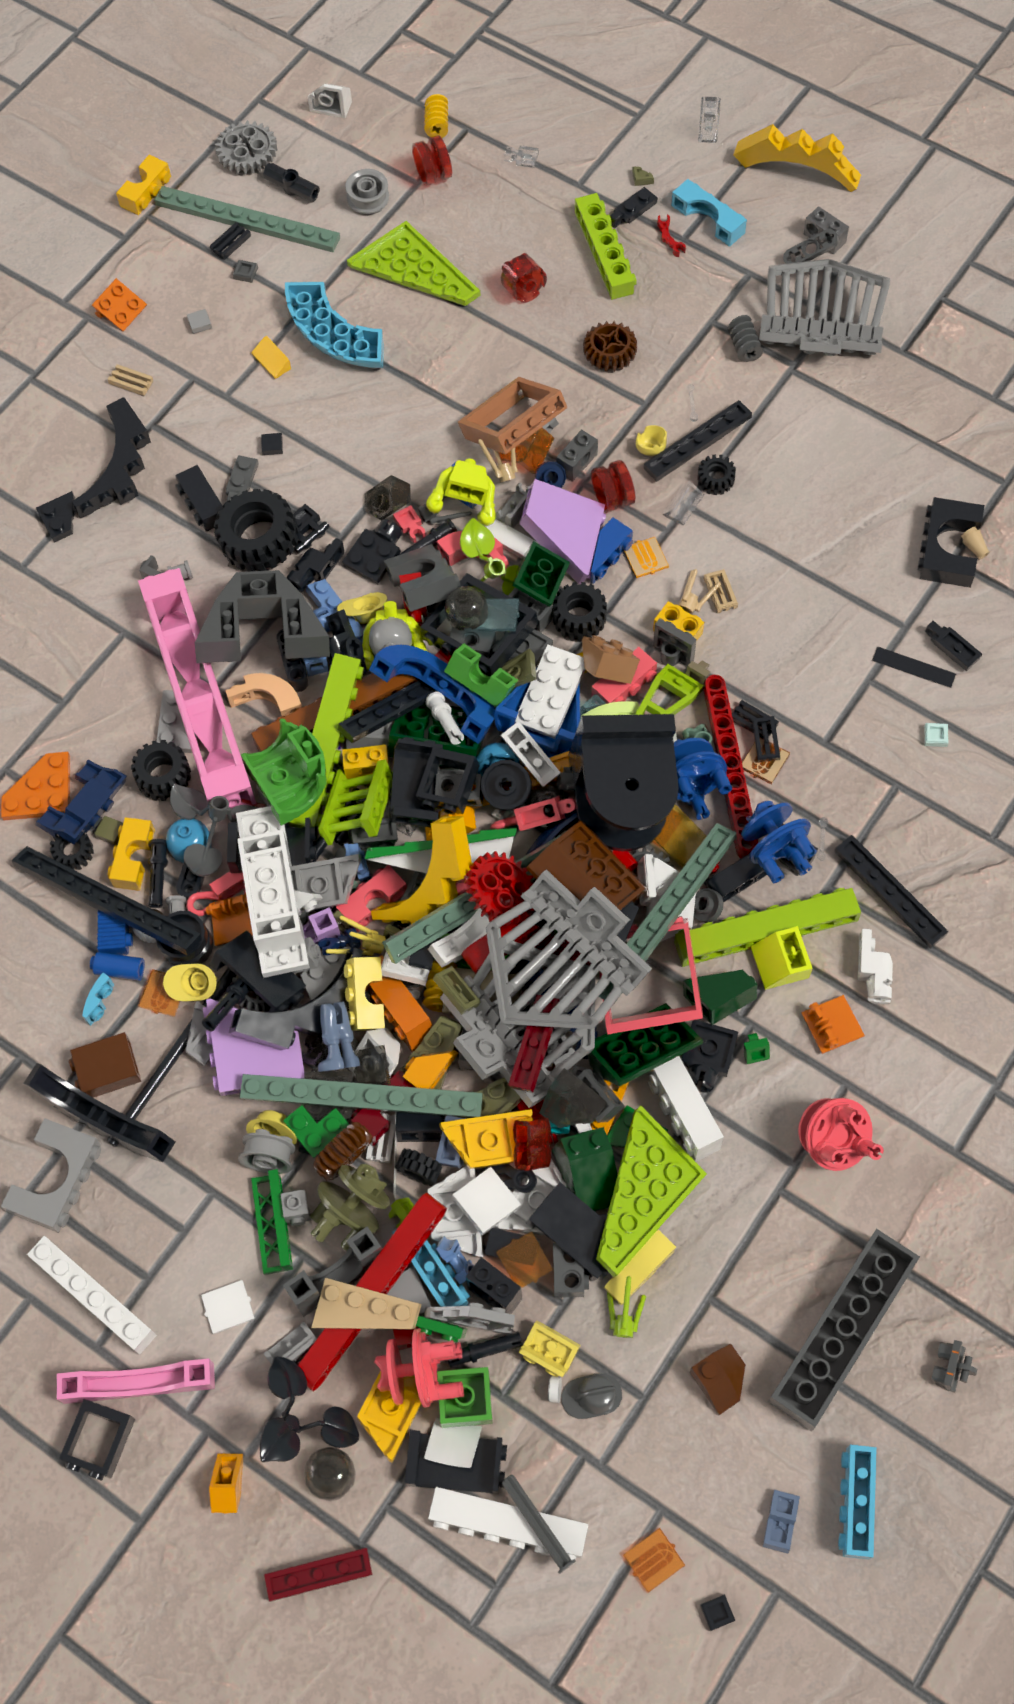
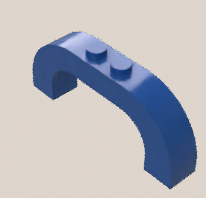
(430, 669)

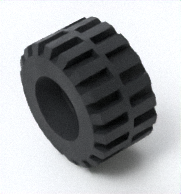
(579, 596)
(154, 756)

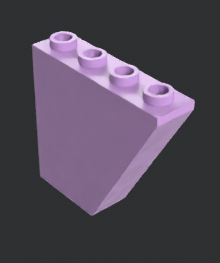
(564, 525)
(241, 1056)

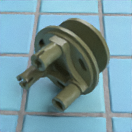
(346, 1208)

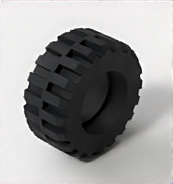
(250, 509)

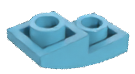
(94, 1006)

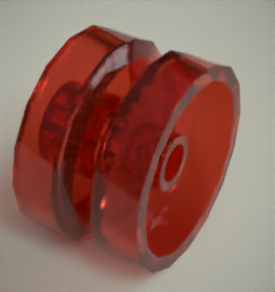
(432, 160)
(613, 486)

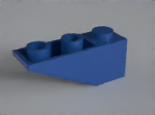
(611, 543)

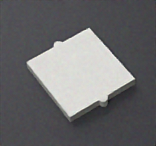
(227, 1307)

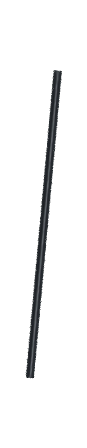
(181, 1043)

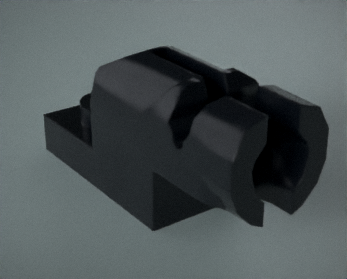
(316, 565)
(340, 629)

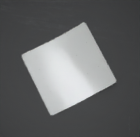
(453, 1445)

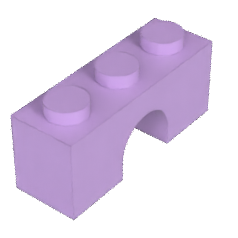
(321, 926)

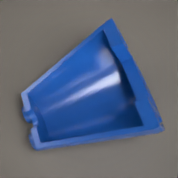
(507, 713)

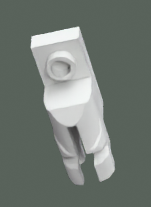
(875, 969)

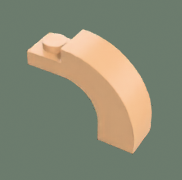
(265, 687)

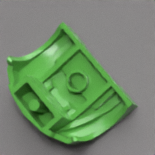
(289, 771)

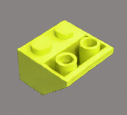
(782, 958)

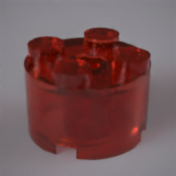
(523, 278)

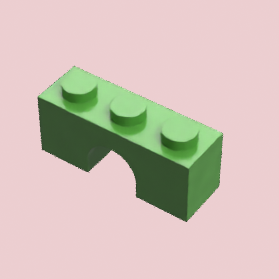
(465, 669)

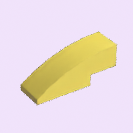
(641, 1266)

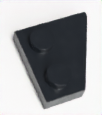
(58, 516)

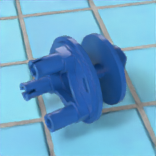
(699, 773)
(783, 842)

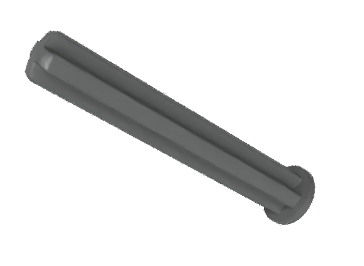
(537, 1523)

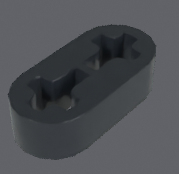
(356, 652)

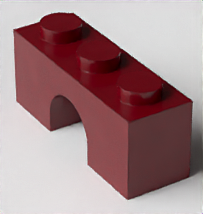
(373, 1119)

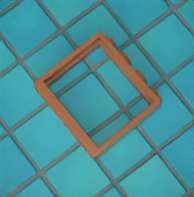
(520, 428)

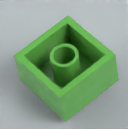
(476, 1404)

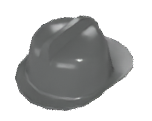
(591, 1396)

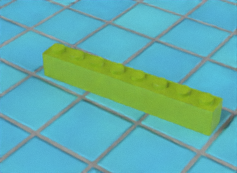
(333, 710)
(741, 933)

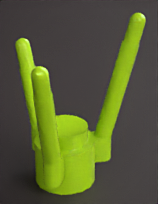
(624, 1325)

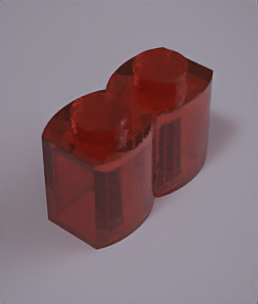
(532, 1144)

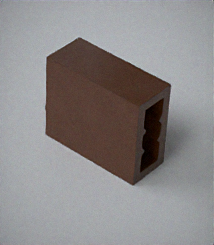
(105, 1065)

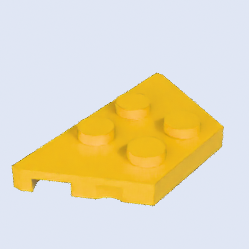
(484, 1139)
(385, 1420)

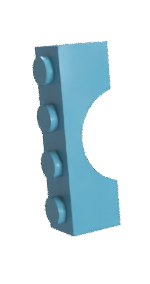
(692, 199)

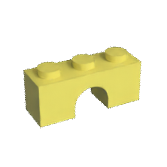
(361, 1012)

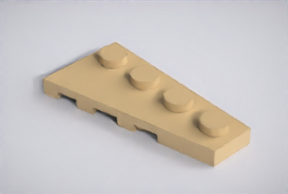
(360, 1308)

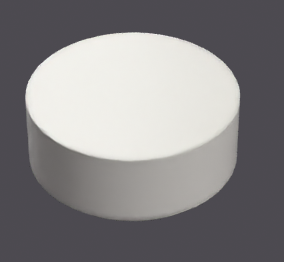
(554, 1389)

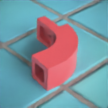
(450, 549)

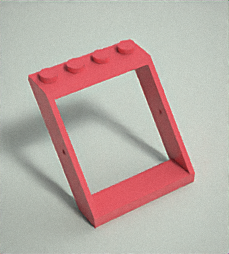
(666, 1016)

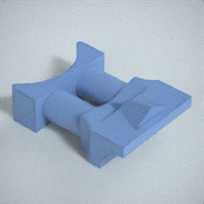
(363, 871)
(450, 1252)

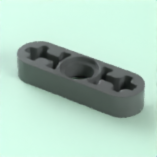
(819, 251)

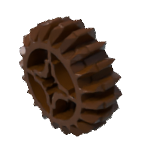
(610, 351)
(342, 1150)

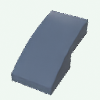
(781, 1521)

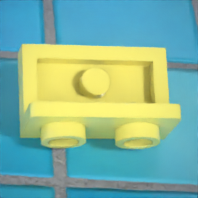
(549, 1349)

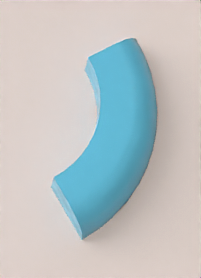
(331, 331)

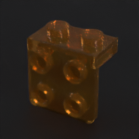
(532, 450)

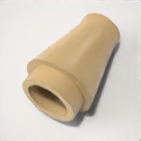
(974, 541)

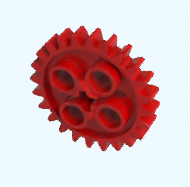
(498, 885)

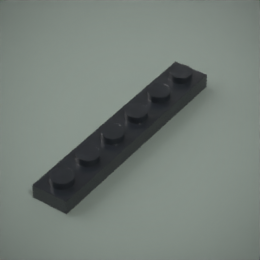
(697, 440)
(385, 711)
(891, 891)

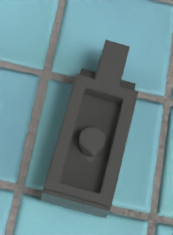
(241, 476)

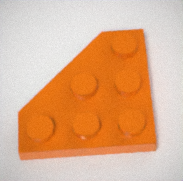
(39, 788)

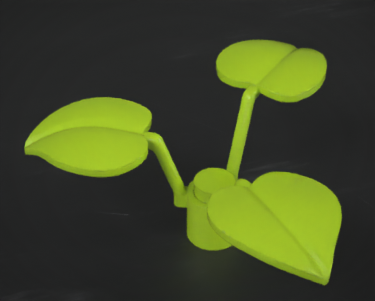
(479, 540)

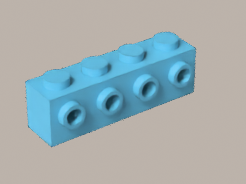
(439, 1277)
(859, 1502)

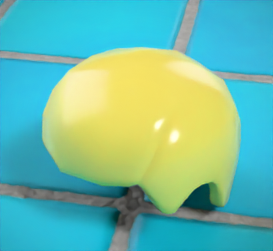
(652, 440)

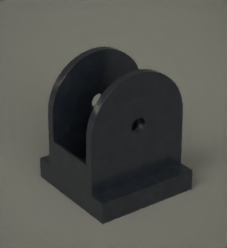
(624, 776)

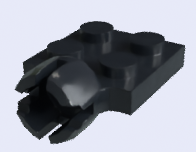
(372, 549)
(711, 1057)

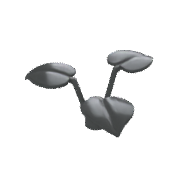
(187, 804)

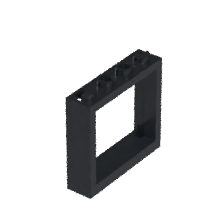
(528, 621)

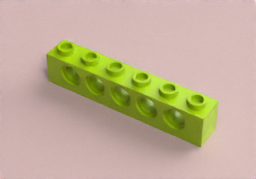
(605, 246)

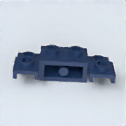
(87, 806)

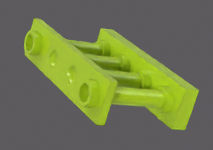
(371, 809)

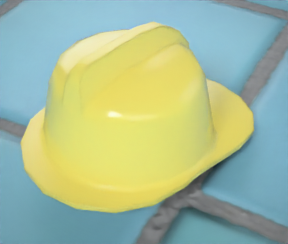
(364, 607)
(190, 982)
(272, 1122)

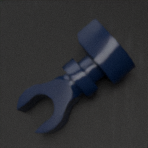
(340, 941)

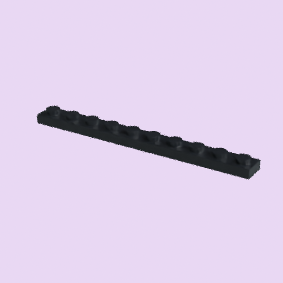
(107, 900)

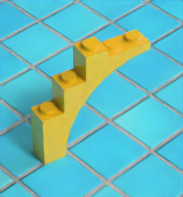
(799, 148)
(448, 864)

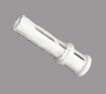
(442, 712)

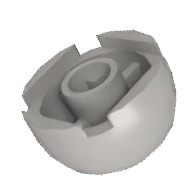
(388, 633)

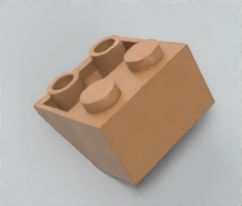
(609, 659)

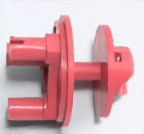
(837, 1133)
(424, 1368)

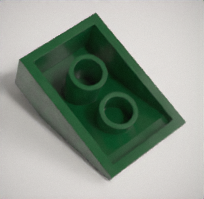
(540, 573)
(588, 1167)

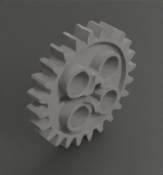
(257, 140)

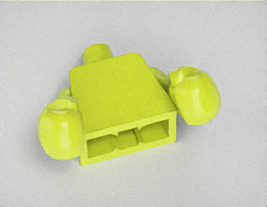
(467, 483)
(391, 610)

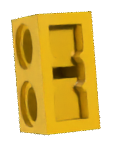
(682, 619)

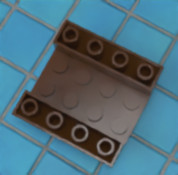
(585, 862)

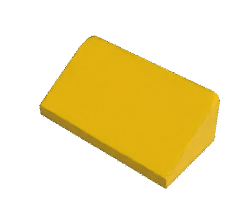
(271, 358)

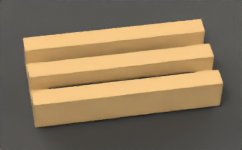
(133, 377)
(725, 605)

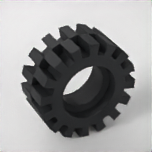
(716, 464)
(57, 851)
(418, 1167)

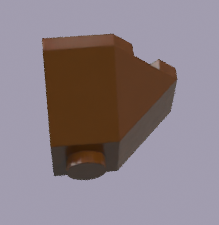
(720, 1378)

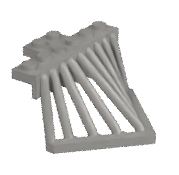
(823, 334)
(588, 927)
(494, 1046)

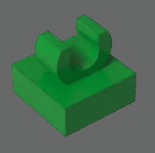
(756, 1049)

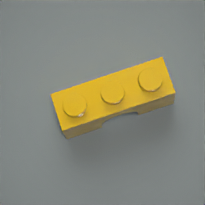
(137, 196)
(132, 836)

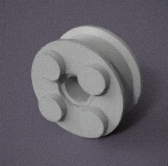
(367, 191)
(266, 1152)

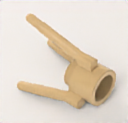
(504, 471)
(689, 600)

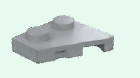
(197, 1043)

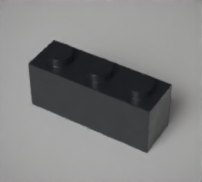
(199, 496)

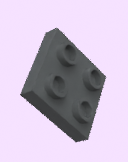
(671, 639)

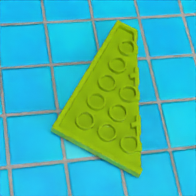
(415, 263)
(648, 1189)

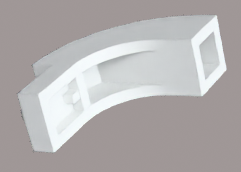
(451, 947)

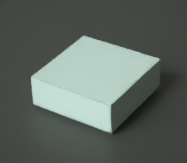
(936, 734)

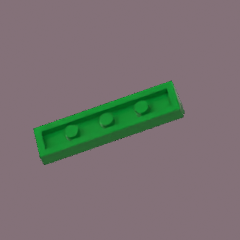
(280, 1226)

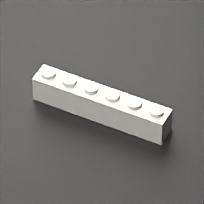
(92, 1295)
(502, 1521)

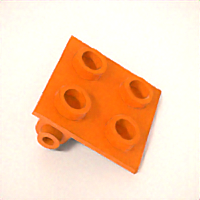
(118, 305)
(229, 918)
(832, 1024)

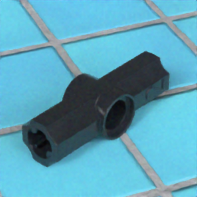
(291, 182)

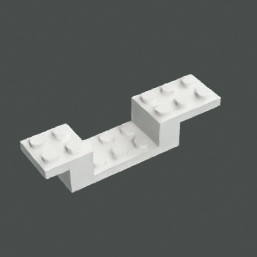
(271, 893)

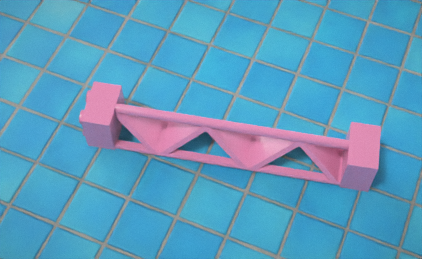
(200, 701)

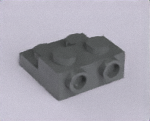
(535, 642)

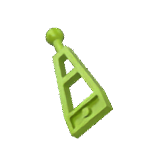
(677, 683)

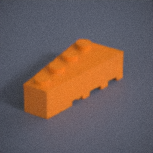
(401, 1010)

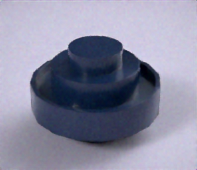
(551, 473)

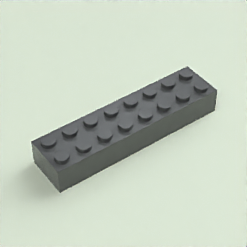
(844, 1330)

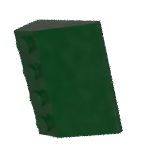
(423, 726)
(635, 1052)

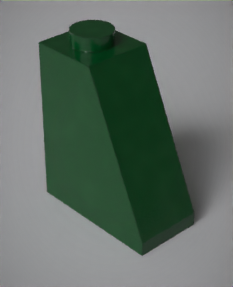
(722, 993)

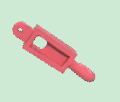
(533, 814)
(222, 888)

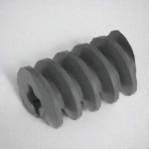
(745, 338)

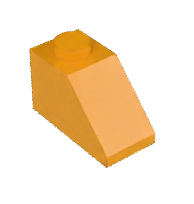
(428, 1068)
(226, 1483)

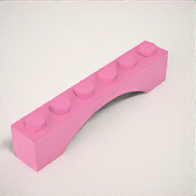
(107, 1385)

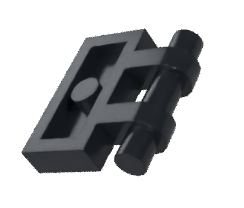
(307, 519)

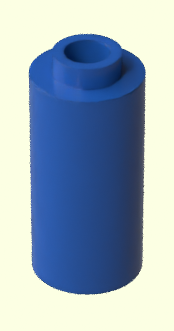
(118, 966)

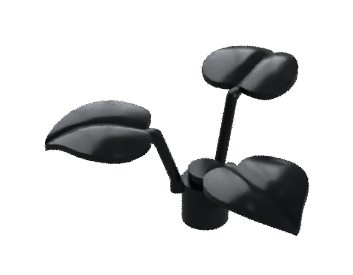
(279, 1435)

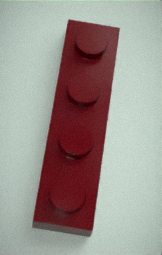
(532, 1053)
(318, 1574)

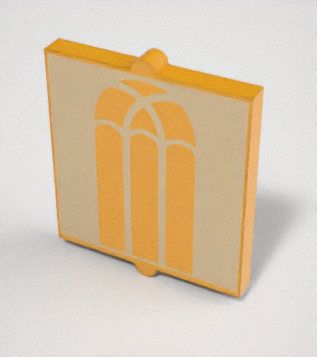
(646, 557)

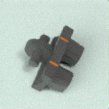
(949, 1376)

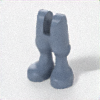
(337, 1030)

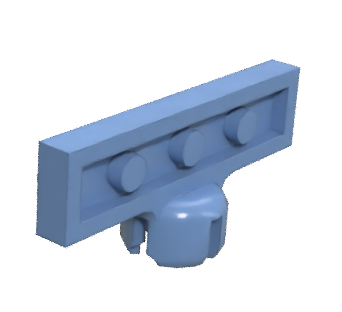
(327, 604)

